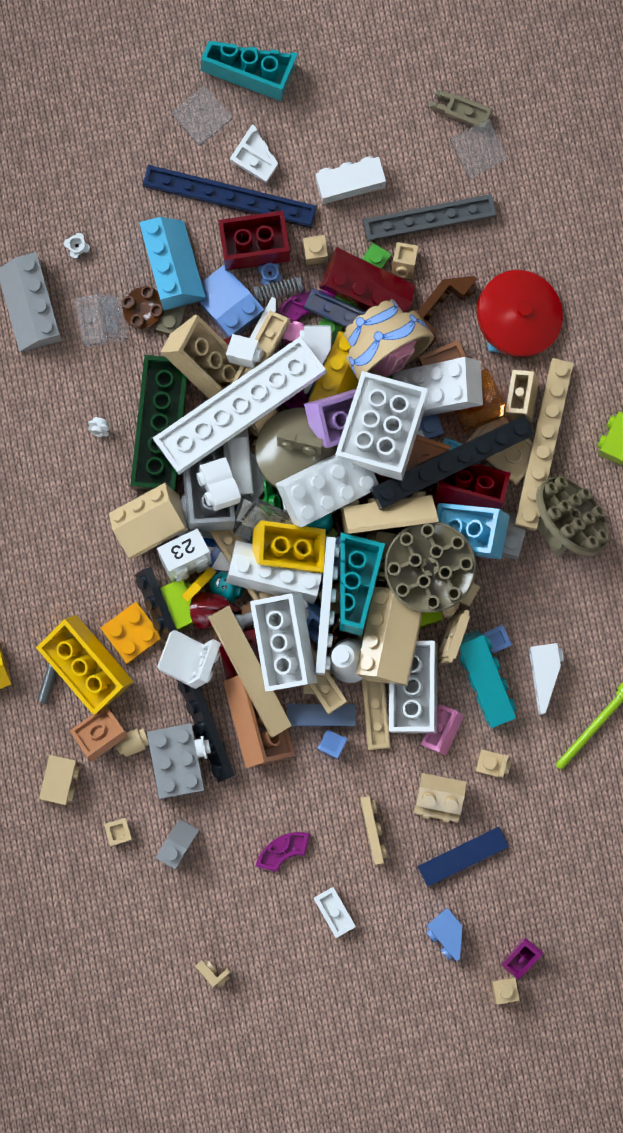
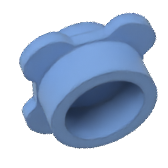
(269, 267)

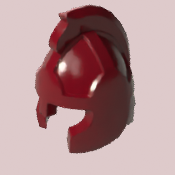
(206, 604)

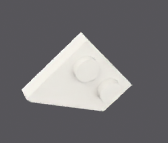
(254, 156)

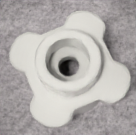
(72, 241)
(99, 427)
(202, 747)

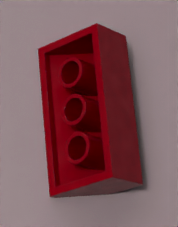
(364, 282)

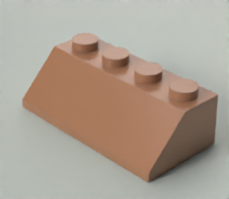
(252, 734)

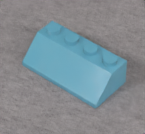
(172, 262)

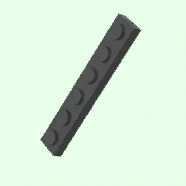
(429, 218)

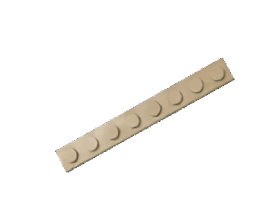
(543, 442)

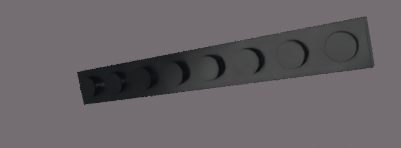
(452, 462)

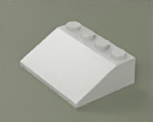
(382, 425)

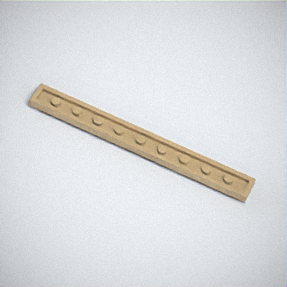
(325, 688)

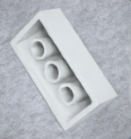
(268, 579)

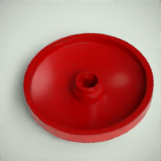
(519, 313)

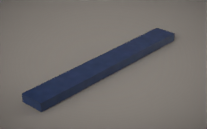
(227, 195)

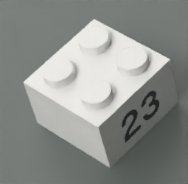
(185, 556)

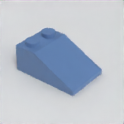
(229, 303)

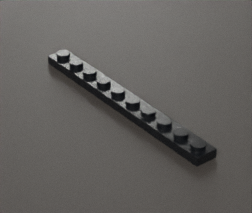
(194, 698)

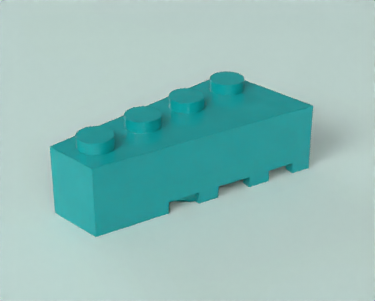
(250, 68)
(358, 573)
(486, 680)

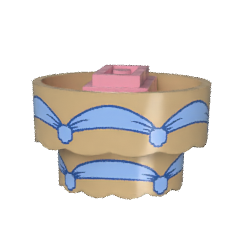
(385, 339)

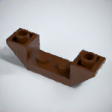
(459, 287)

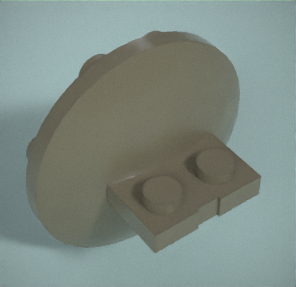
(288, 446)
(569, 518)
(430, 567)

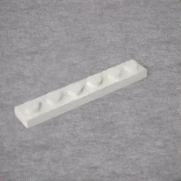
(328, 596)

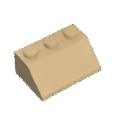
(148, 520)

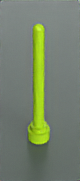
(591, 730)

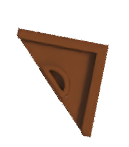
(425, 450)

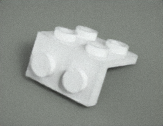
(188, 659)

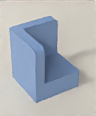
(332, 744)

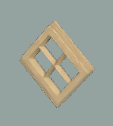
(453, 637)

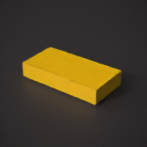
(198, 584)

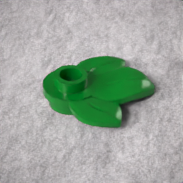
(271, 496)

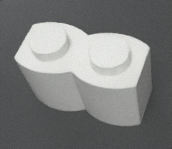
(219, 484)

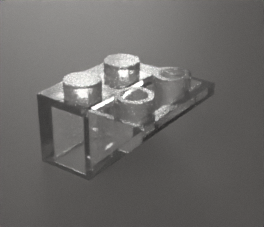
(101, 319)

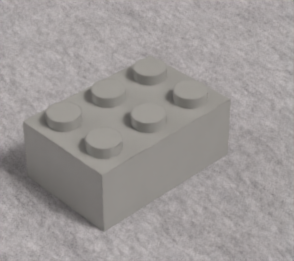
(175, 761)

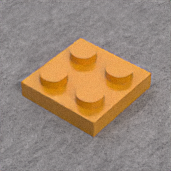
(131, 632)

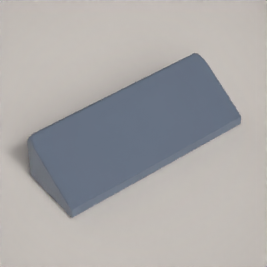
(315, 716)

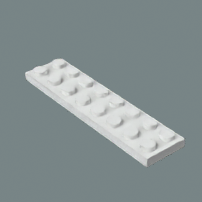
(239, 405)

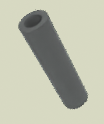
(47, 685)

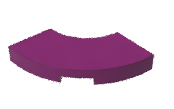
(294, 306)
(281, 849)

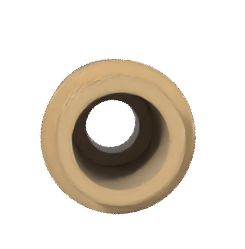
(134, 743)

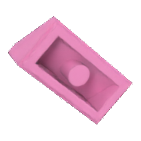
(447, 726)

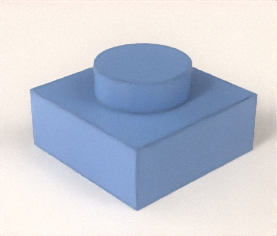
(431, 426)
(498, 638)

